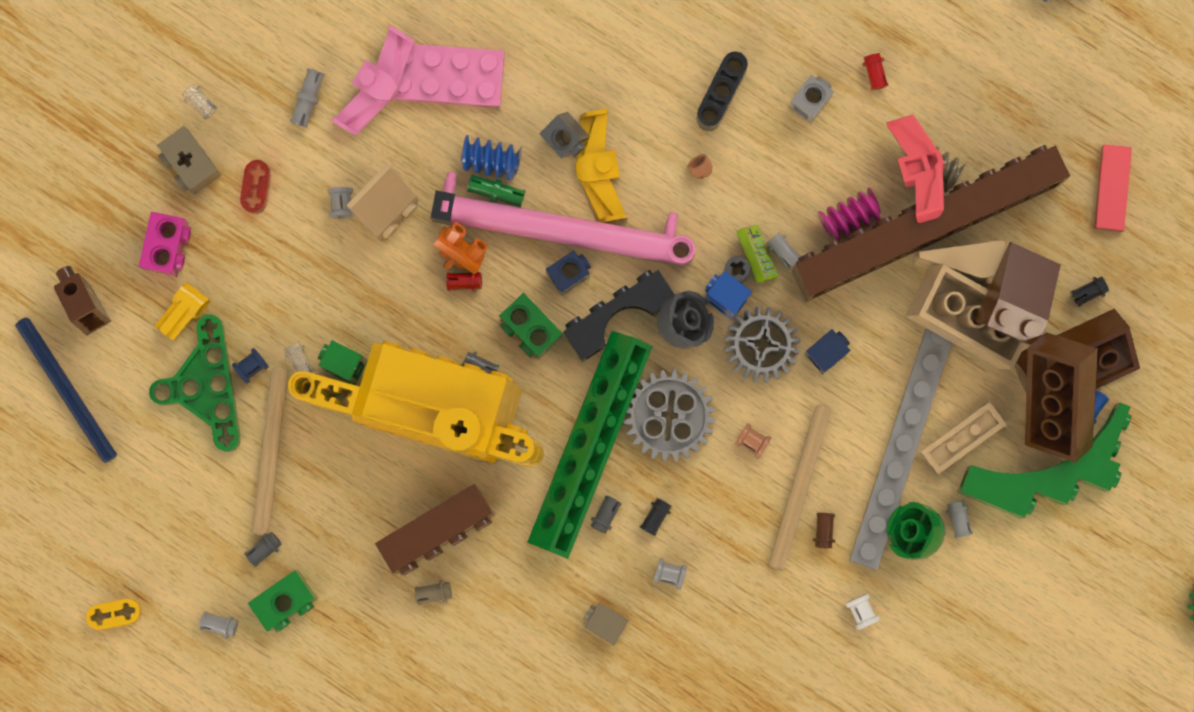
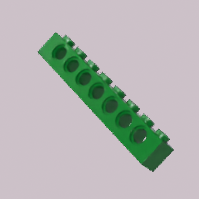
(590, 444)

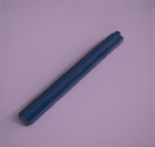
(66, 390)

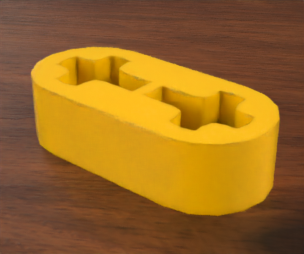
(113, 607)

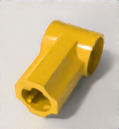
(186, 306)

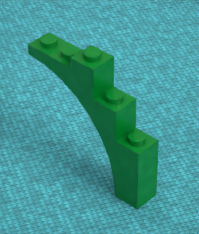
(1015, 492)

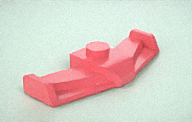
(920, 167)

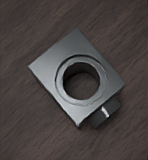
(554, 135)

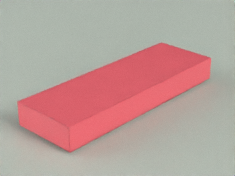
(1113, 188)

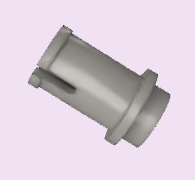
(783, 250)
(959, 518)
(218, 624)

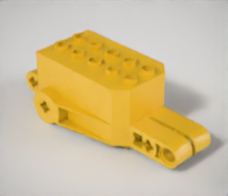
(429, 403)

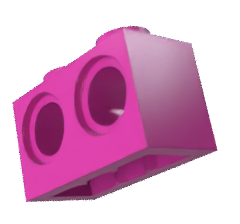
(156, 243)

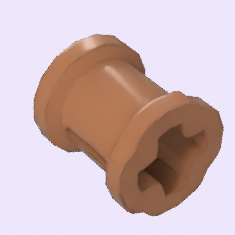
(753, 440)

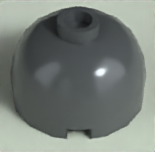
(685, 320)

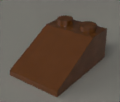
(1020, 295)

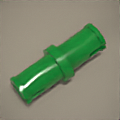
(496, 190)

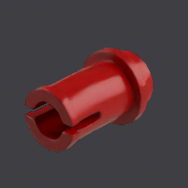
(875, 71)
(464, 281)

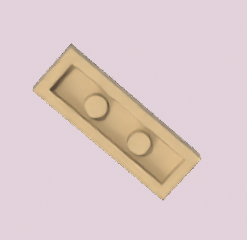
(963, 438)

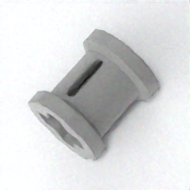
(336, 211)
(670, 574)

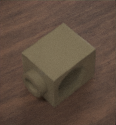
(605, 622)

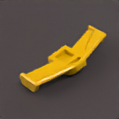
(597, 167)

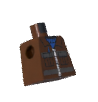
(80, 301)

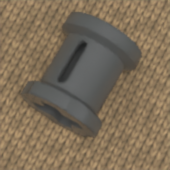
(735, 261)

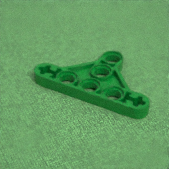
(202, 371)

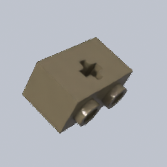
(178, 147)

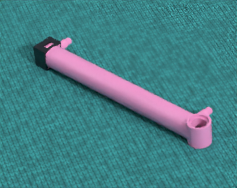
(558, 228)

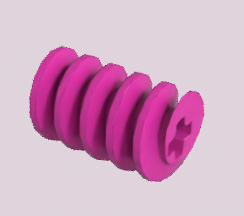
(850, 215)

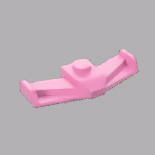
(376, 82)

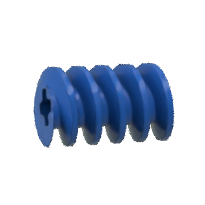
(490, 158)

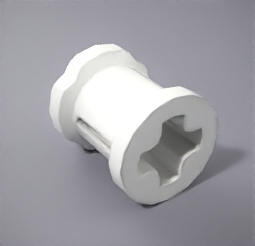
(862, 611)

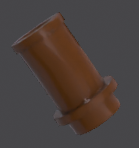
(824, 530)

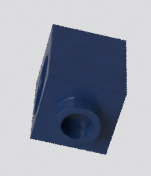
(566, 284)
(828, 351)

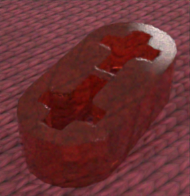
(249, 185)

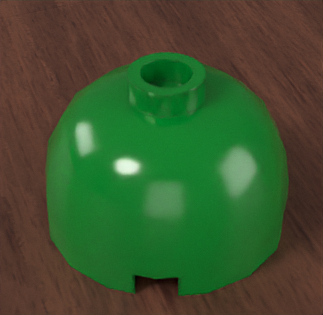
(915, 531)

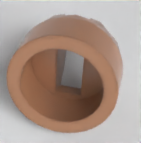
(700, 166)

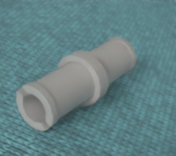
(307, 98)

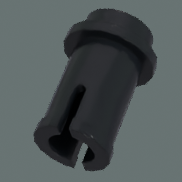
(1090, 291)
(656, 516)

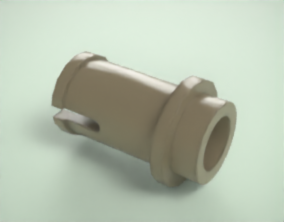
(433, 593)

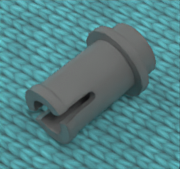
(480, 362)
(605, 514)
(263, 549)

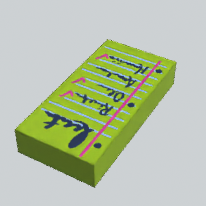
(757, 254)

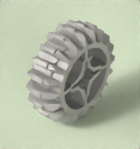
(748, 342)

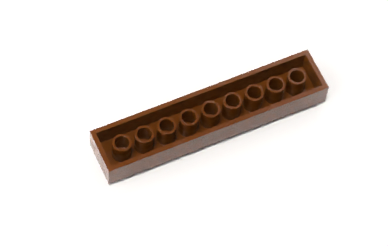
(900, 237)

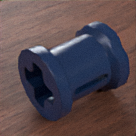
(250, 365)

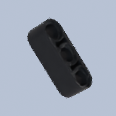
(722, 78)

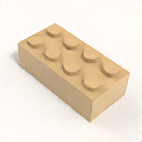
(949, 306)

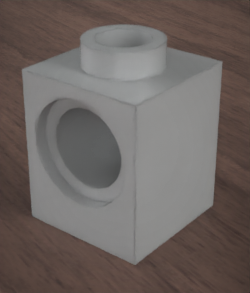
(811, 110)

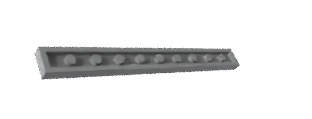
(900, 449)

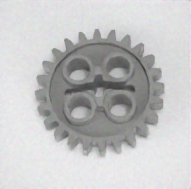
(695, 419)

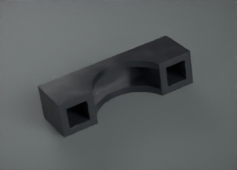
(587, 335)

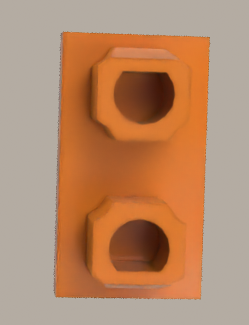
(459, 252)

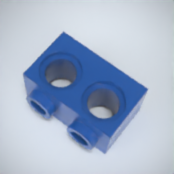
(727, 294)

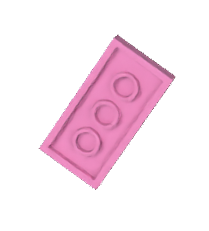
(452, 76)

